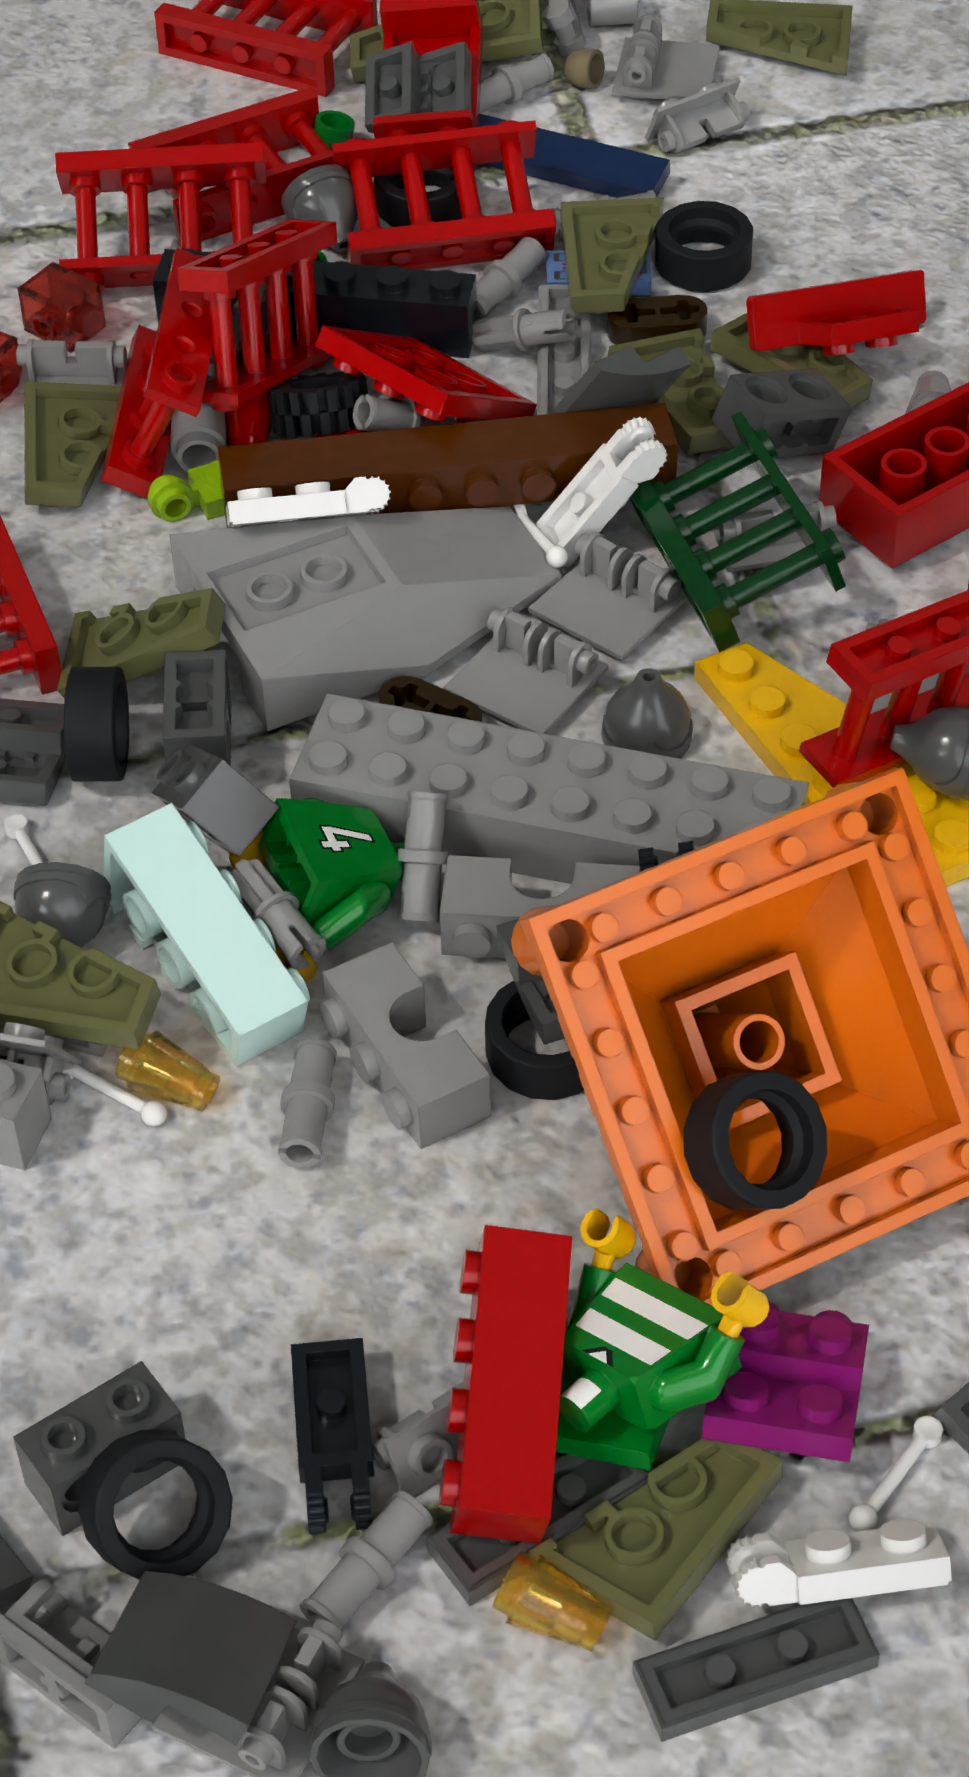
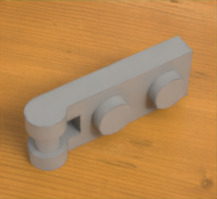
(564, 20)

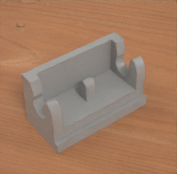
(54, 1653)

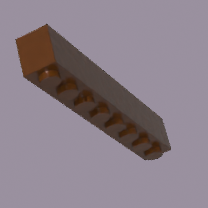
(447, 463)

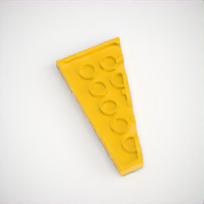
(781, 709)

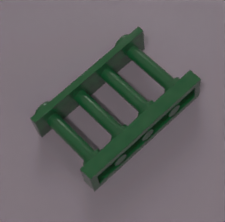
(698, 569)

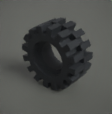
(315, 404)

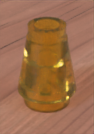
(167, 1073)
(550, 1603)

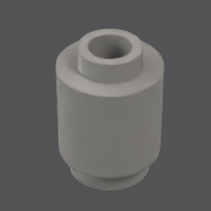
(197, 438)

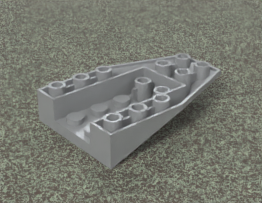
(358, 597)

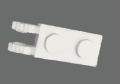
(603, 485)
(311, 502)
(839, 1564)

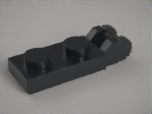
(332, 1426)

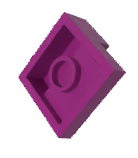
(793, 1386)

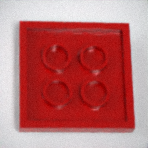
(423, 374)

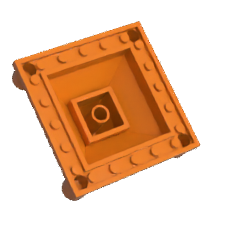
(790, 953)

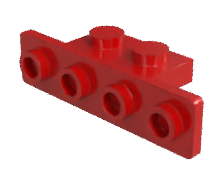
(839, 313)

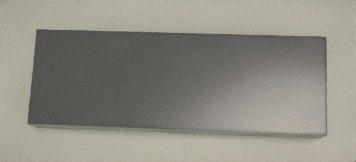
(580, 1484)
(754, 1665)

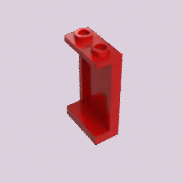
(429, 28)

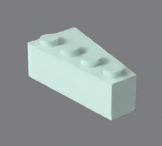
(203, 934)

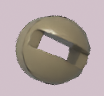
(585, 68)

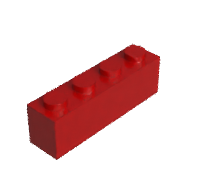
(510, 1385)

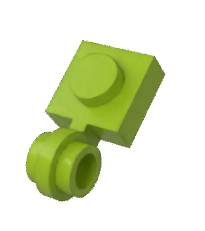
(173, 497)

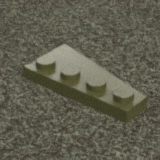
(509, 31)

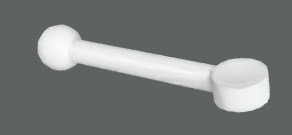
(555, 554)
(17, 827)
(152, 1112)
(926, 1434)

